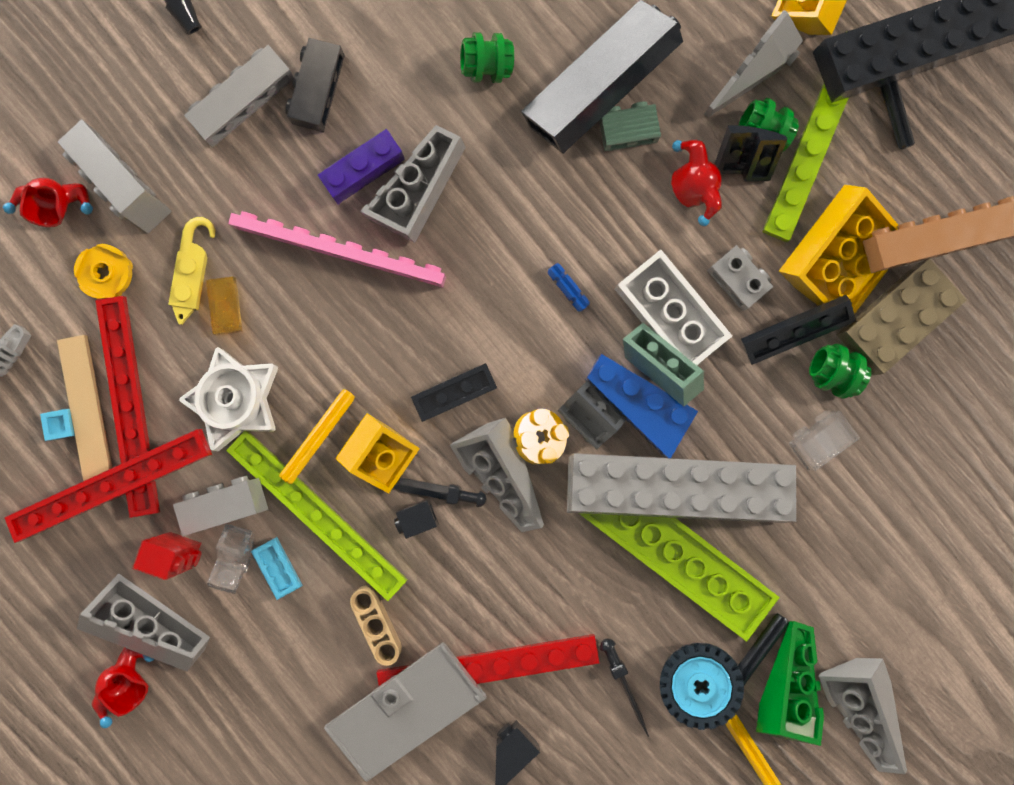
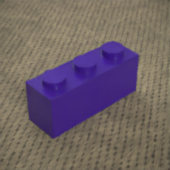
(362, 166)

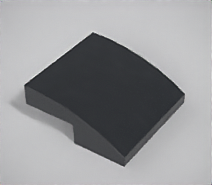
(750, 152)

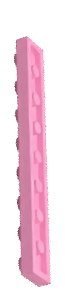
(326, 245)

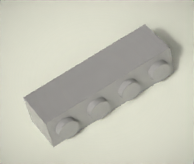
(239, 95)

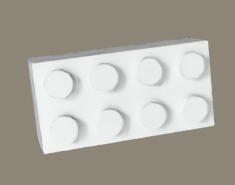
(672, 308)

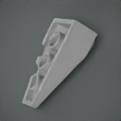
(494, 460)
(868, 705)

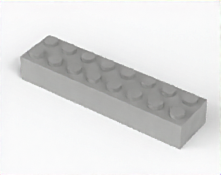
(681, 488)

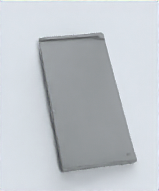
(405, 711)

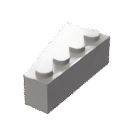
(417, 185)

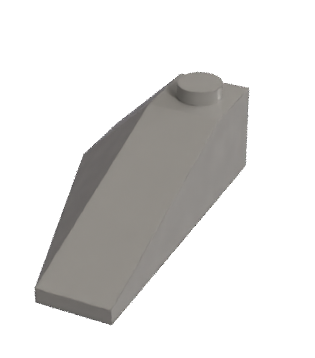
(769, 56)

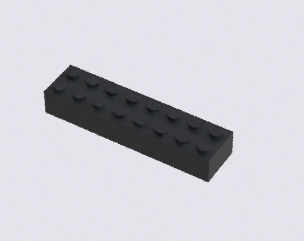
(911, 44)

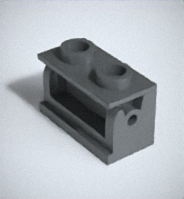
(592, 415)

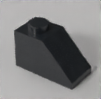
(513, 751)

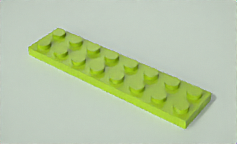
(692, 568)

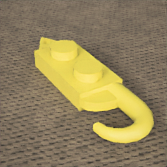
(189, 271)

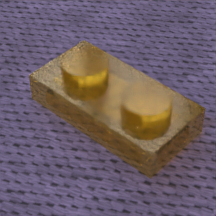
(224, 305)

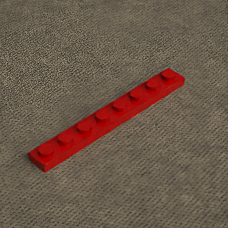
(126, 396)
(108, 485)
(521, 660)

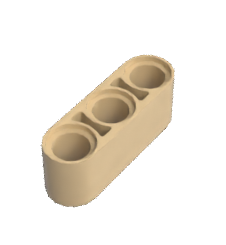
(376, 638)

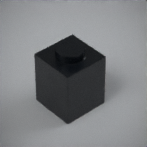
(416, 519)

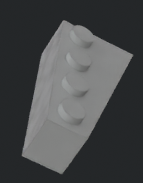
(112, 177)
(142, 624)

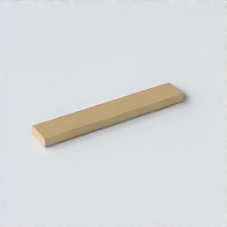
(84, 405)

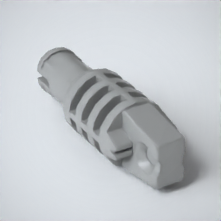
(11, 346)

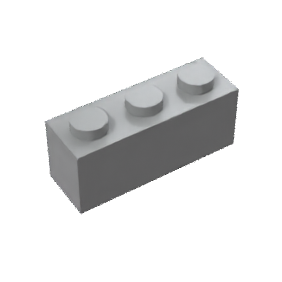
(220, 505)

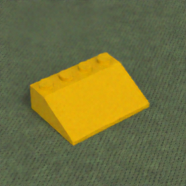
(832, 253)

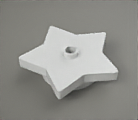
(232, 399)

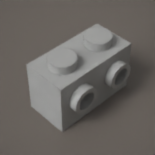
(740, 277)

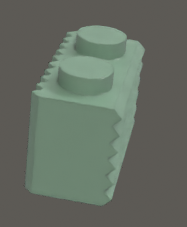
(630, 126)

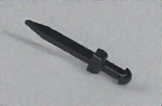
(451, 493)
(619, 671)

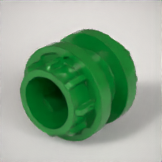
(487, 57)
(763, 115)
(840, 371)

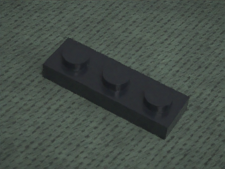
(454, 392)

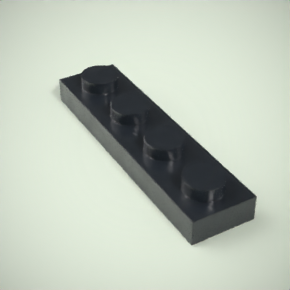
(799, 329)

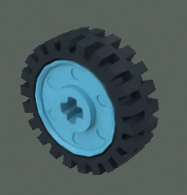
(701, 708)

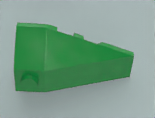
(790, 697)

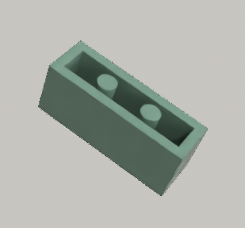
(663, 364)

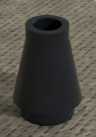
(184, 14)

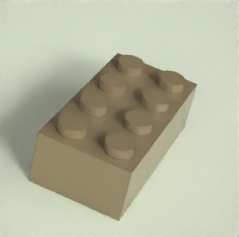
(902, 316)

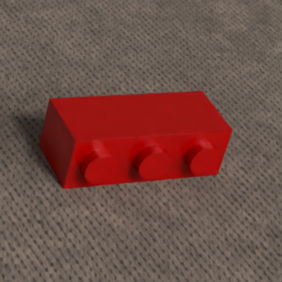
(167, 555)

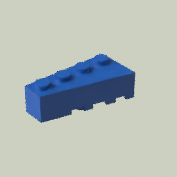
(644, 405)

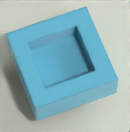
(57, 424)

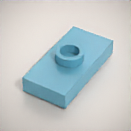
(276, 568)

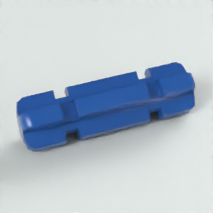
(568, 287)

